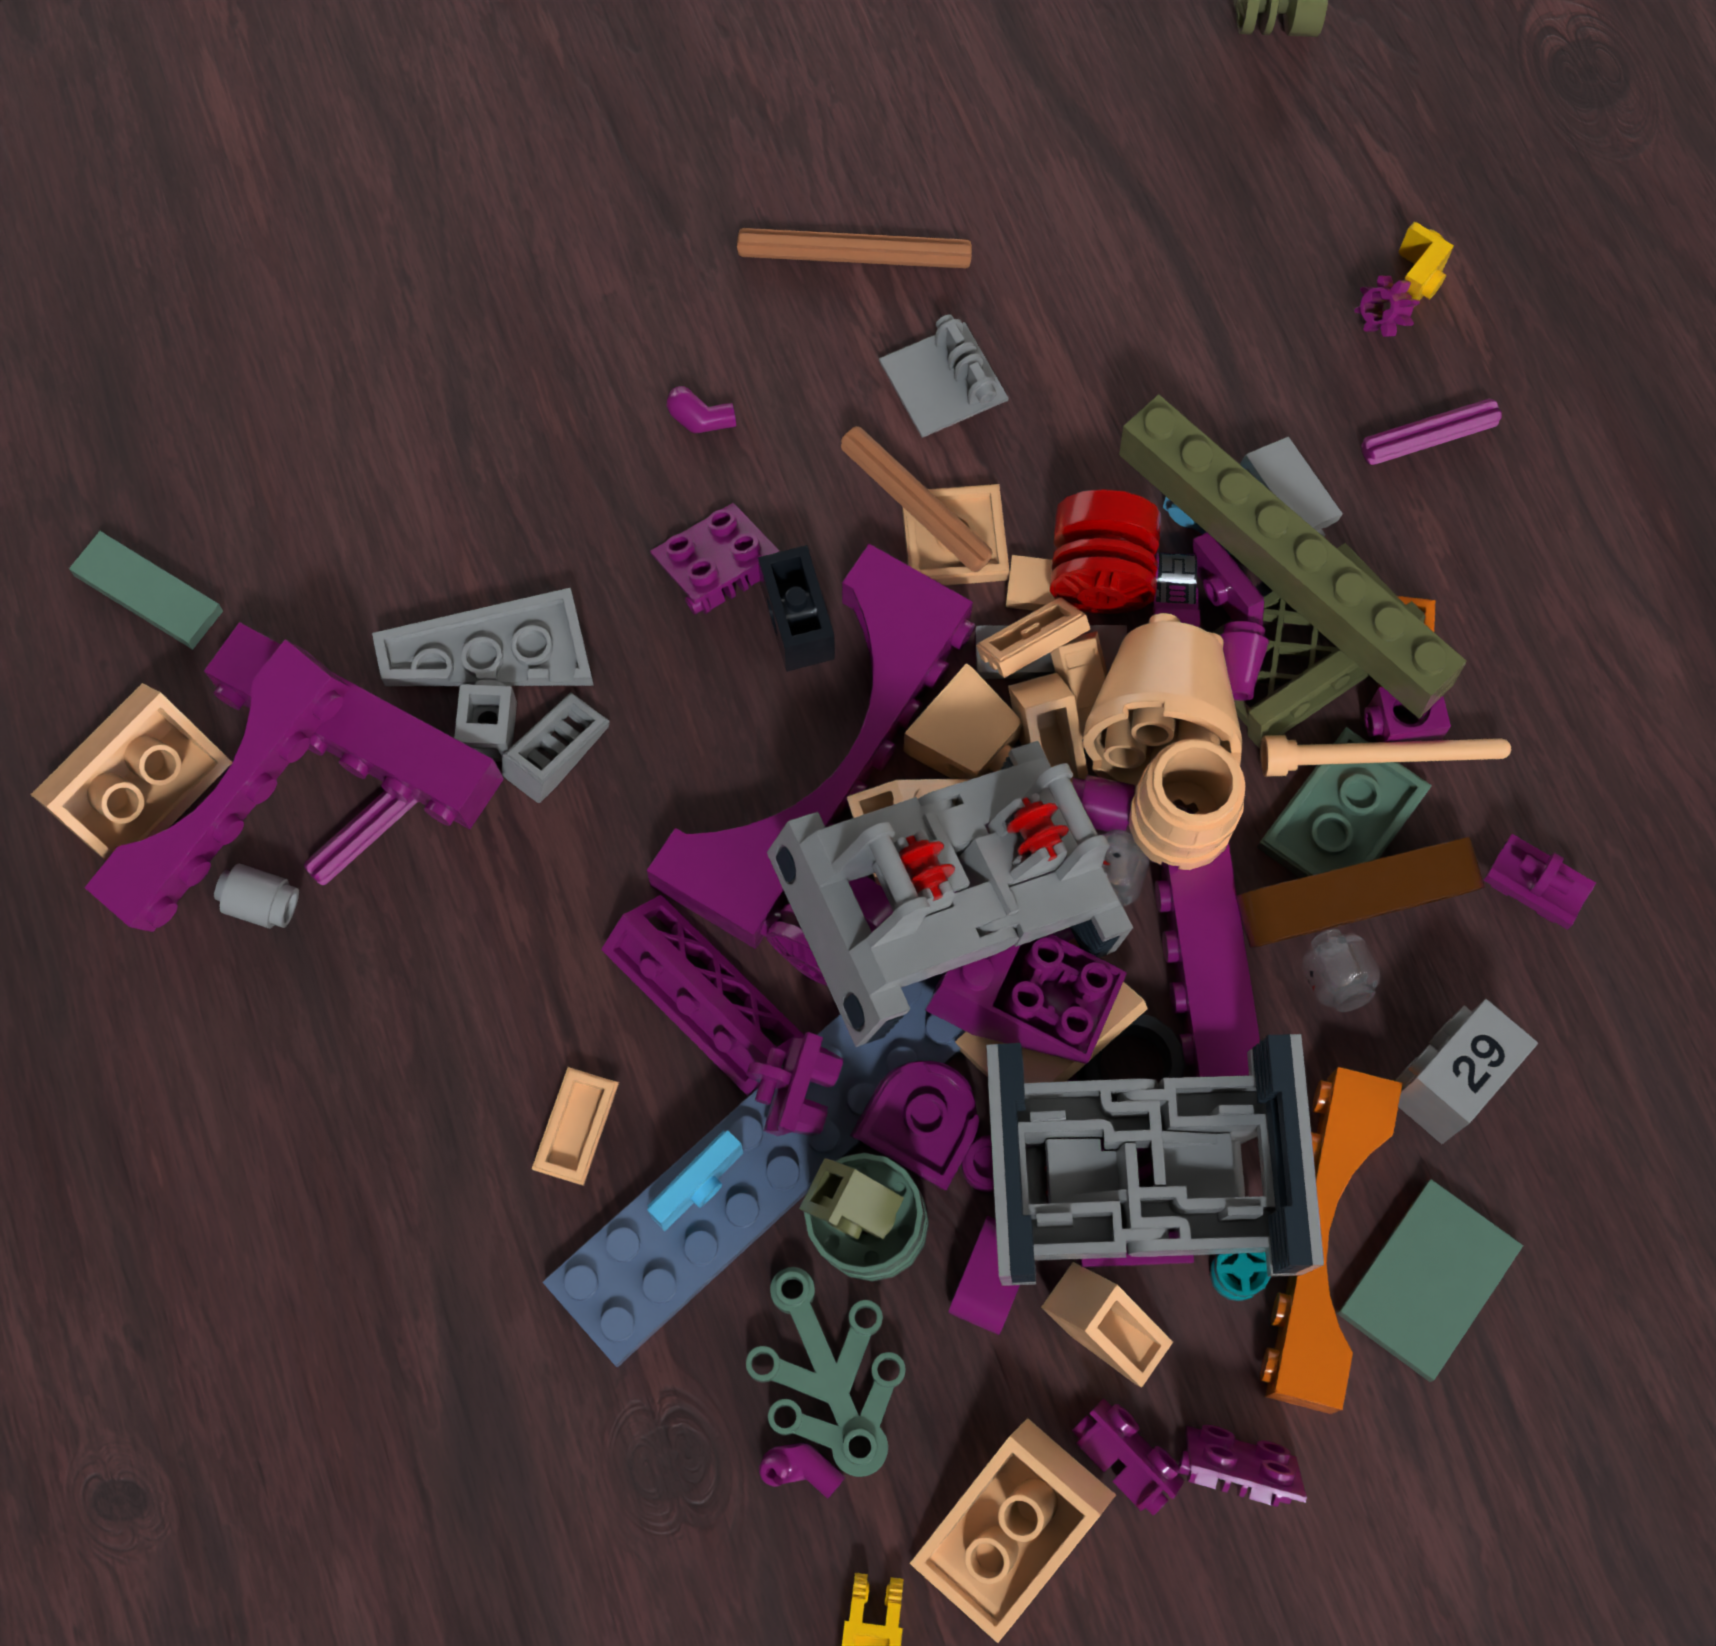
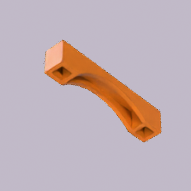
(1310, 1350)

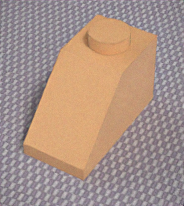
(1050, 717)
(1107, 1323)

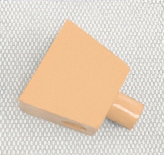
(964, 729)

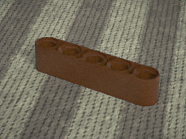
(1359, 892)

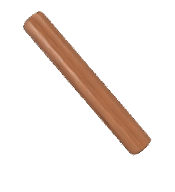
(916, 499)

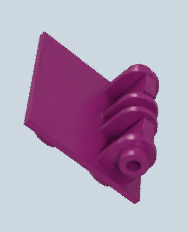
(713, 557)
(1263, 1467)

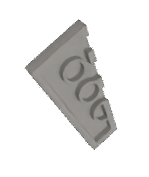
(509, 642)

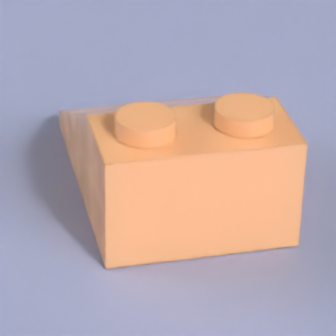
(1012, 1529)

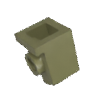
(851, 1201)

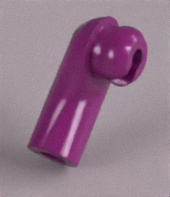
(696, 415)
(799, 1463)

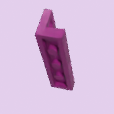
(695, 995)

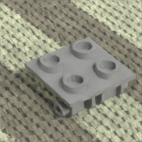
(943, 378)

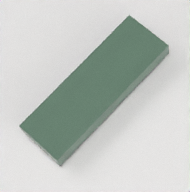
(146, 590)

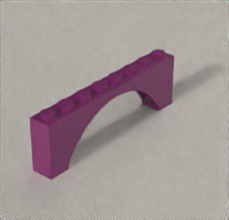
(909, 635)

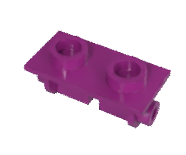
(1146, 1469)

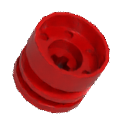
(1105, 551)

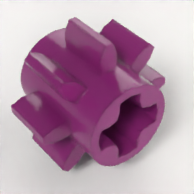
(1373, 303)

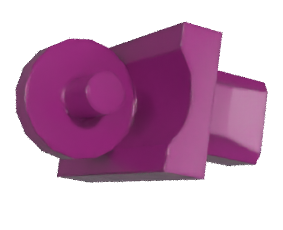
(1539, 881)
(803, 1063)

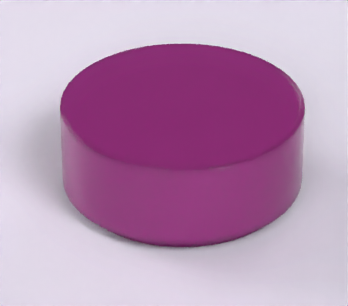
(978, 1165)

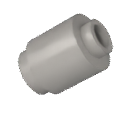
(256, 896)

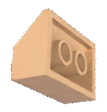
(132, 774)

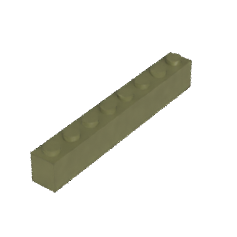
(1290, 557)

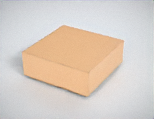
(1029, 583)

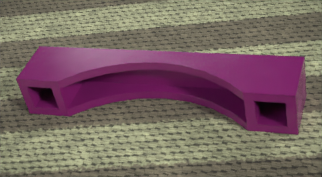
(287, 707)

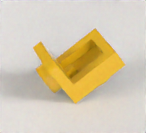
(1429, 254)

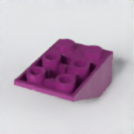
(1032, 995)

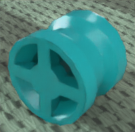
(1248, 1268)

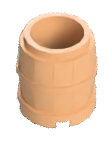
(1198, 778)

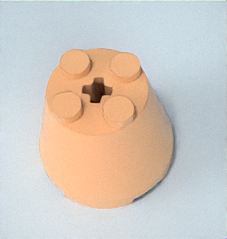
(1161, 690)

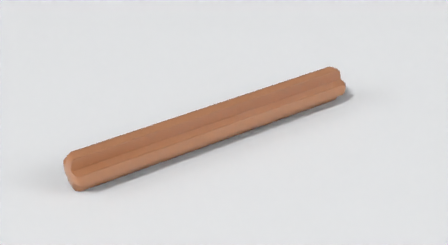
(854, 248)

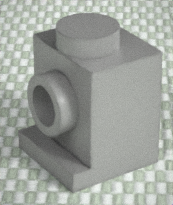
(481, 702)

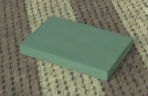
(1343, 815)
(1430, 1280)

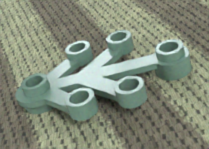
(831, 1380)

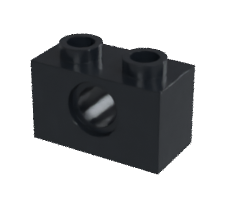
(796, 608)

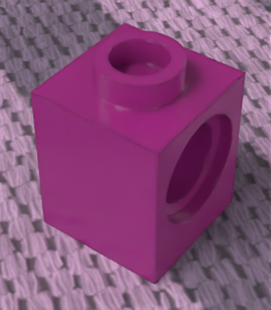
(1385, 727)

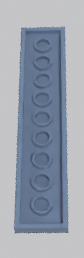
(639, 1276)

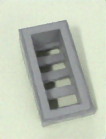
(536, 773)

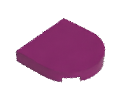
(921, 1120)

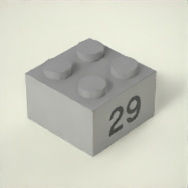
(1470, 1064)

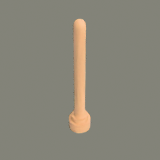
(1284, 755)

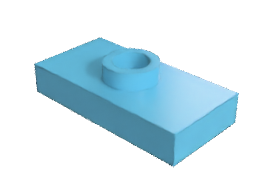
(697, 1181)

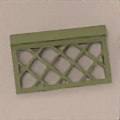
(1314, 687)

